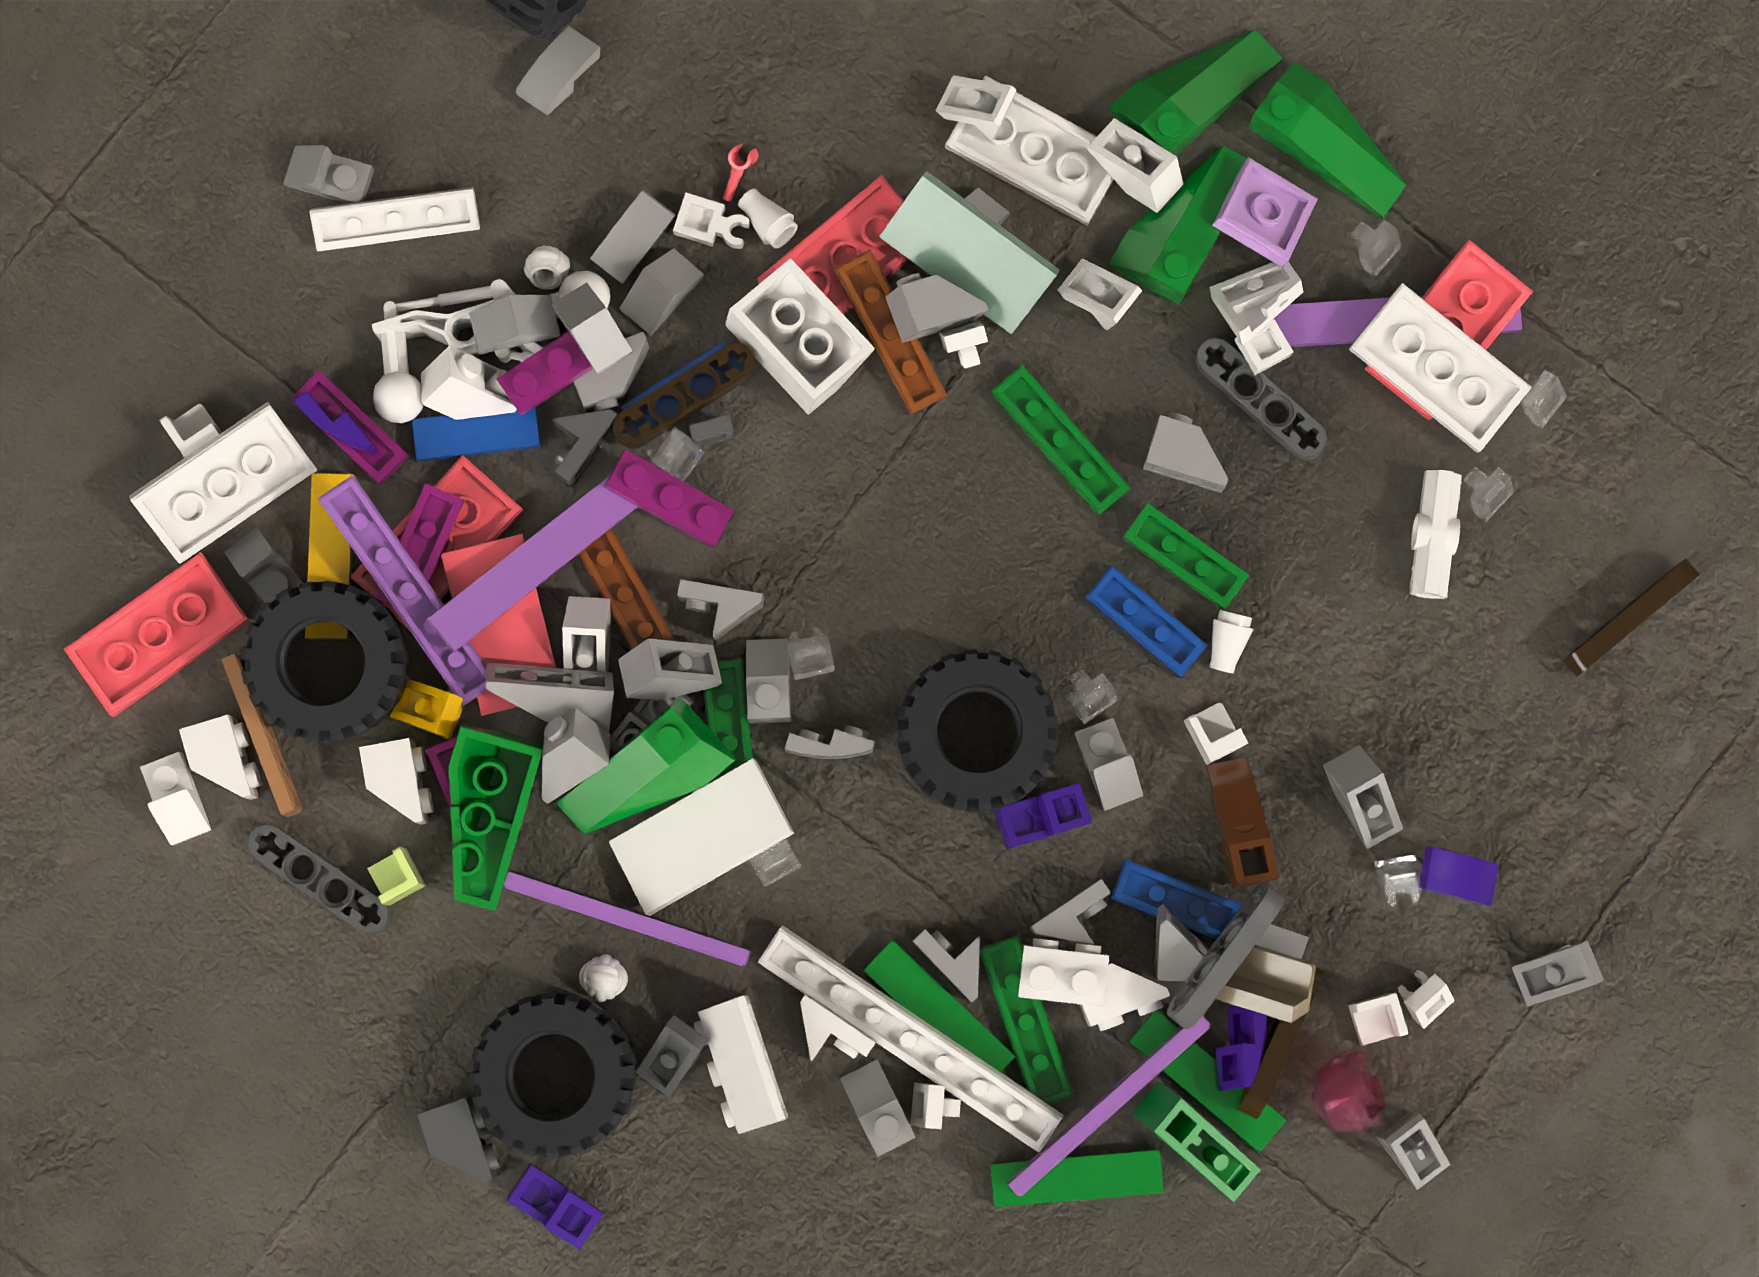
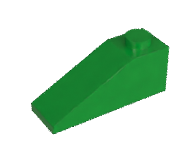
(1196, 1141)

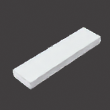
(395, 219)

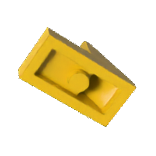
(428, 708)

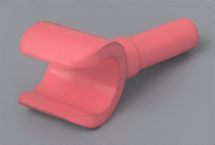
(737, 170)

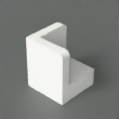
(191, 429)
(1214, 733)
(1378, 1018)

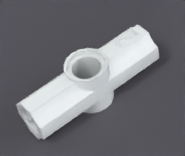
(1435, 534)

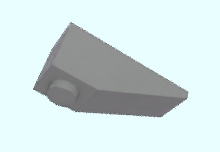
(553, 690)

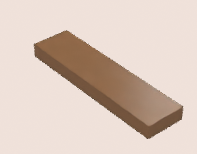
(264, 741)

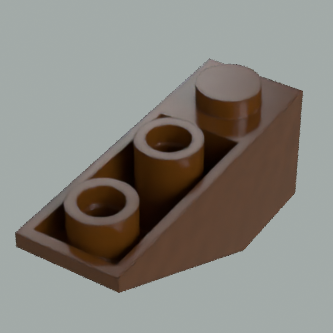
(1241, 824)

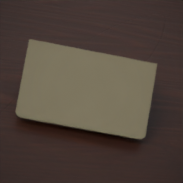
(1271, 984)

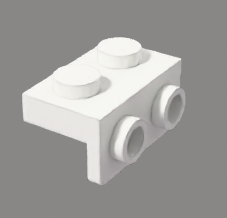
(1063, 974)

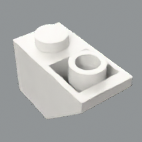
(463, 386)
(219, 754)
(394, 775)
(1123, 994)

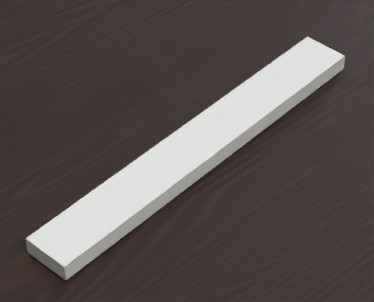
(911, 1039)

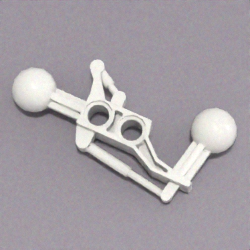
(398, 392)

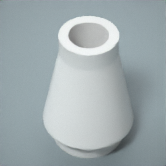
(769, 220)
(1229, 640)

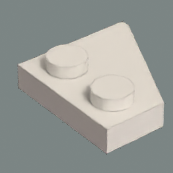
(1256, 297)

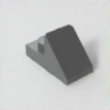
(591, 433)
(262, 565)
(671, 1056)

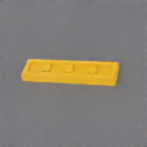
(328, 553)

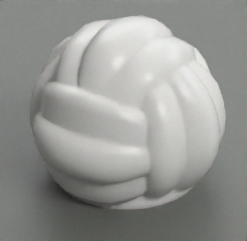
(547, 267)
(603, 977)

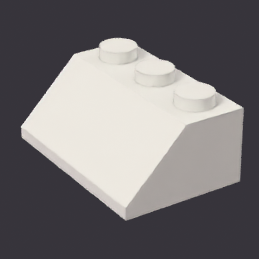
(798, 336)
(741, 1065)

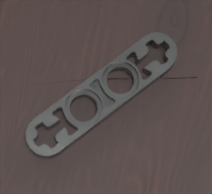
(1255, 404)
(316, 884)
(1225, 955)

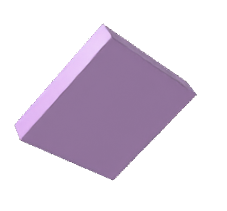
(1265, 212)

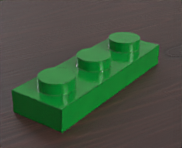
(1185, 556)

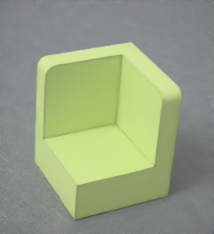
(396, 876)

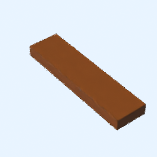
(904, 361)
(627, 595)

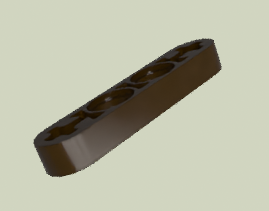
(680, 390)
(1631, 617)
(1273, 1059)

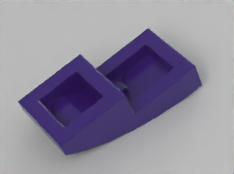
(343, 428)
(1043, 816)
(1458, 876)
(1241, 1059)
(555, 1206)

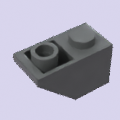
(457, 1138)

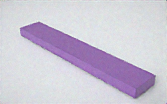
(1340, 321)
(529, 566)
(402, 585)
(626, 919)
(1105, 1107)

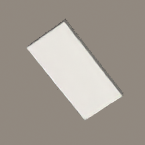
(1039, 156)
(1440, 368)
(223, 483)
(701, 837)

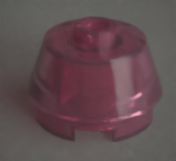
(1348, 1094)

